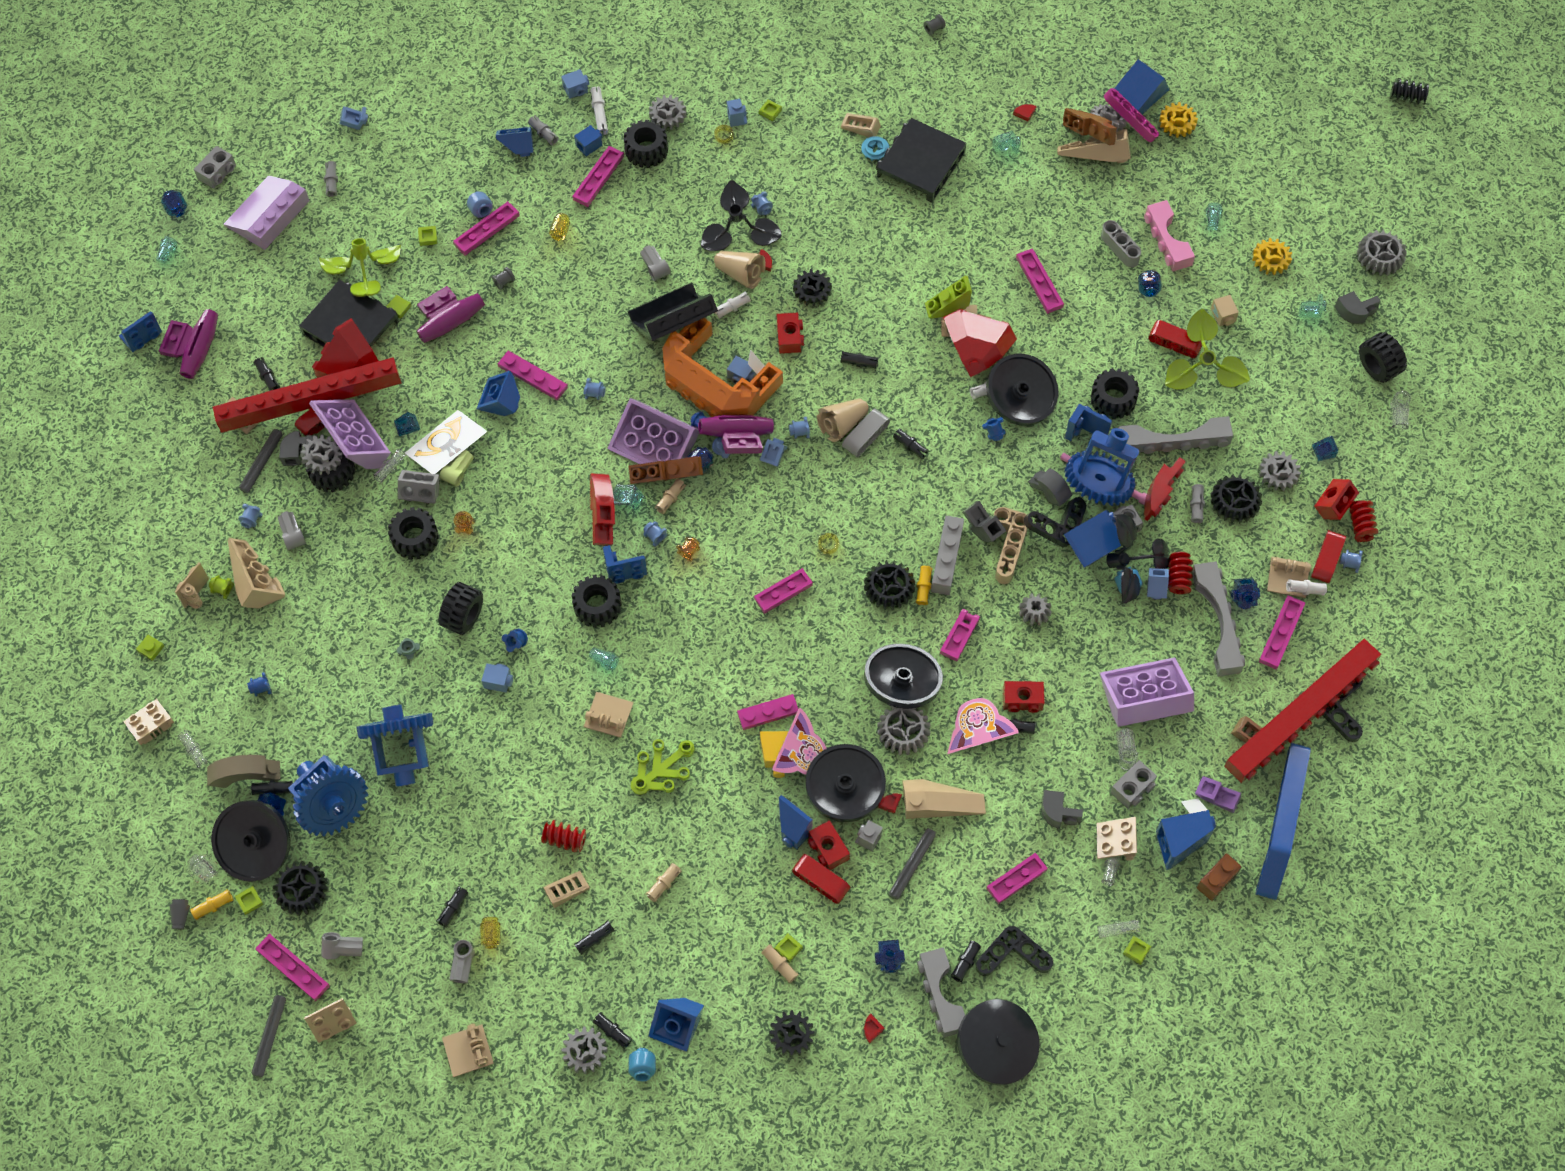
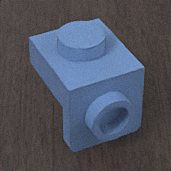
(353, 118)

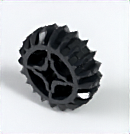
(1248, 506)
(879, 576)
(317, 890)

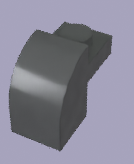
(1354, 310)
(291, 448)
(1053, 486)
(982, 525)
(1055, 813)

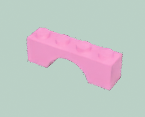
(1177, 253)

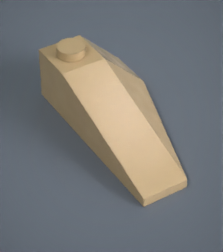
(1097, 150)
(251, 578)
(934, 799)

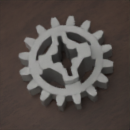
(667, 111)
(1109, 113)
(319, 457)
(1286, 477)
(593, 1053)

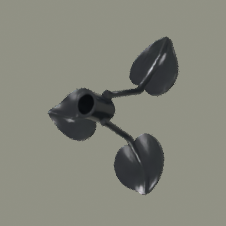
(734, 200)
(1127, 534)

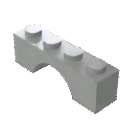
(947, 555)
(935, 966)

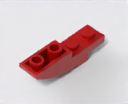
(1161, 488)
(602, 509)

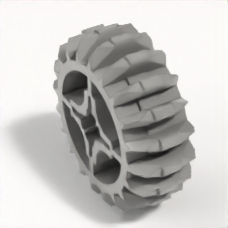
(1377, 252)
(919, 724)

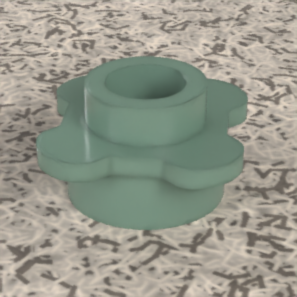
(403, 648)

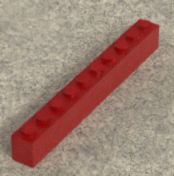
(298, 396)
(1302, 711)

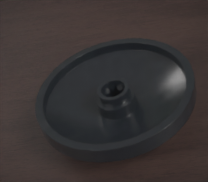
(1022, 389)
(903, 676)
(845, 783)
(250, 840)
(998, 1042)

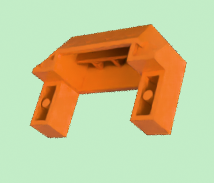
(703, 386)

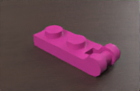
(959, 635)

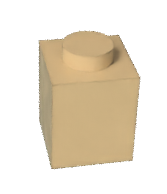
(1224, 310)

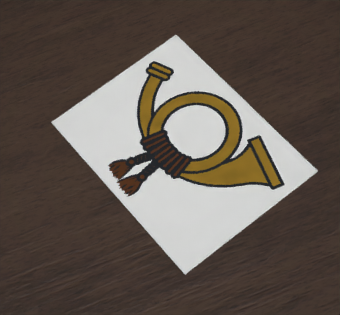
(445, 442)

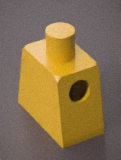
(771, 745)

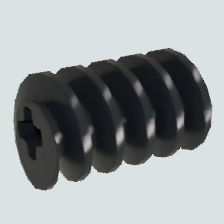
(1411, 91)

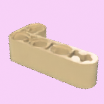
(1010, 548)

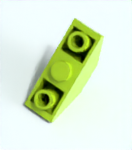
(950, 299)

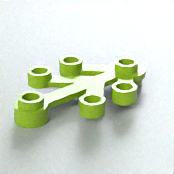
(661, 769)

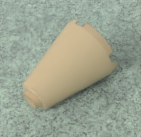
(741, 266)
(841, 418)

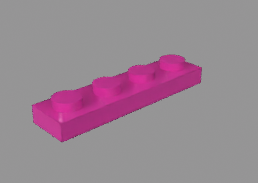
(598, 176)
(486, 228)
(1039, 281)
(532, 375)
(1282, 632)
(292, 967)

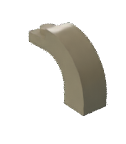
(242, 767)

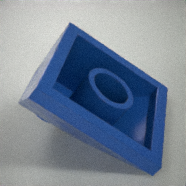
(517, 140)
(500, 395)
(794, 824)
(676, 1022)

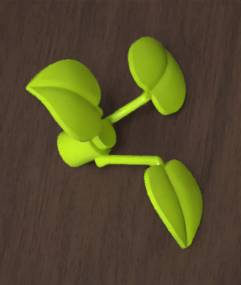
(360, 251)
(1180, 372)

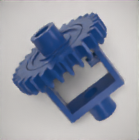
(1102, 477)
(392, 721)
(327, 796)

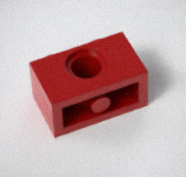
(789, 342)
(1336, 499)
(1031, 689)
(828, 835)

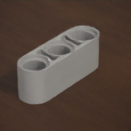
(1121, 243)
(866, 432)

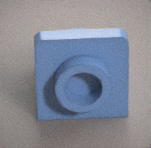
(773, 451)

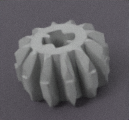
(1035, 616)

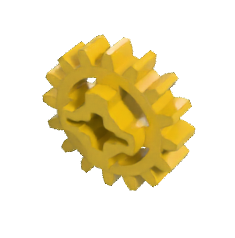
(1178, 119)
(1272, 256)

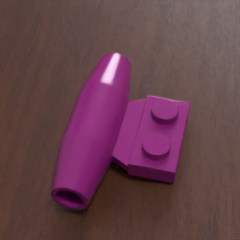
(446, 313)
(190, 342)
(738, 432)

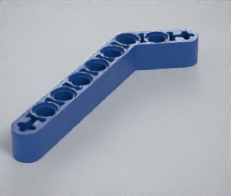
(1284, 822)

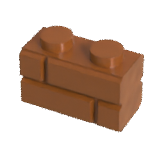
(1219, 877)

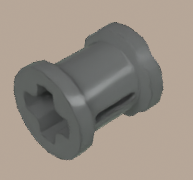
(934, 24)
(503, 278)

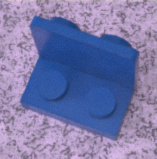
(140, 332)
(1088, 420)
(624, 569)

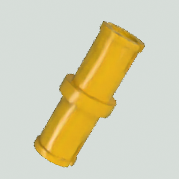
(924, 585)
(211, 904)

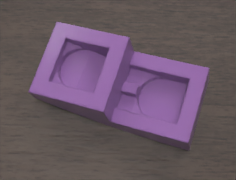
(1215, 793)

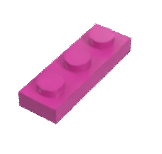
(783, 590)
(767, 712)
(1017, 878)

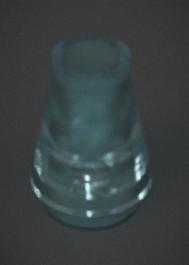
(1213, 214)
(166, 249)
(606, 659)

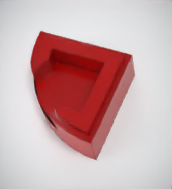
(1025, 111)
(768, 265)
(890, 802)
(872, 1028)

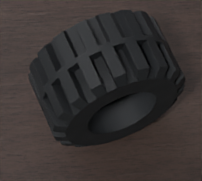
(648, 154)
(1382, 357)
(1118, 381)
(336, 478)
(413, 546)
(460, 608)
(603, 613)

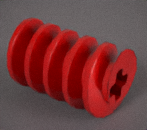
(1363, 520)
(1180, 573)
(565, 837)

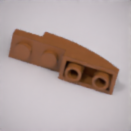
(1090, 124)
(665, 470)

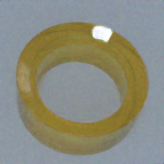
(721, 128)
(831, 536)

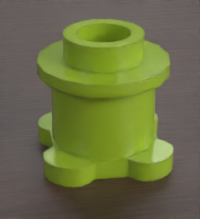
(221, 586)

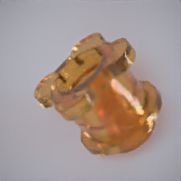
(463, 522)
(688, 548)

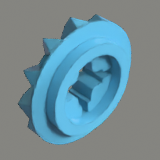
(869, 144)

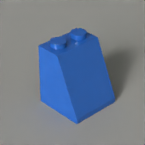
(1142, 86)
(1094, 538)
(1183, 835)

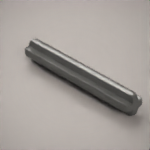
(260, 460)
(912, 863)
(268, 1036)

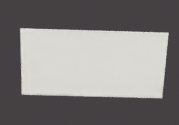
(755, 363)
(1194, 805)

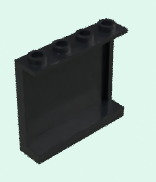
(922, 158)
(341, 305)
(671, 312)

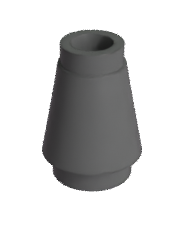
(179, 911)

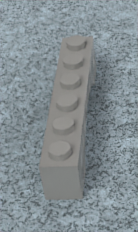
(1212, 433)
(1208, 582)

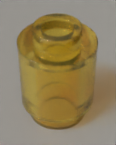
(559, 227)
(490, 932)

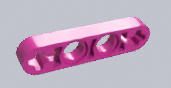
(1131, 115)

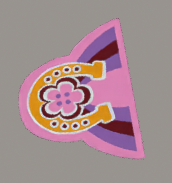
(978, 724)
(799, 746)

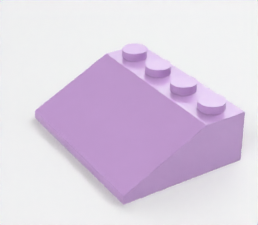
(268, 211)
(352, 432)
(651, 435)
(1147, 692)

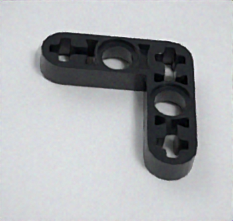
(1058, 529)
(1347, 718)
(1016, 945)

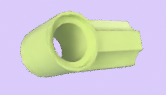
(454, 472)

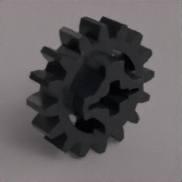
(812, 286)
(798, 1037)

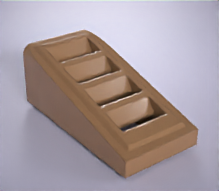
(1251, 725)

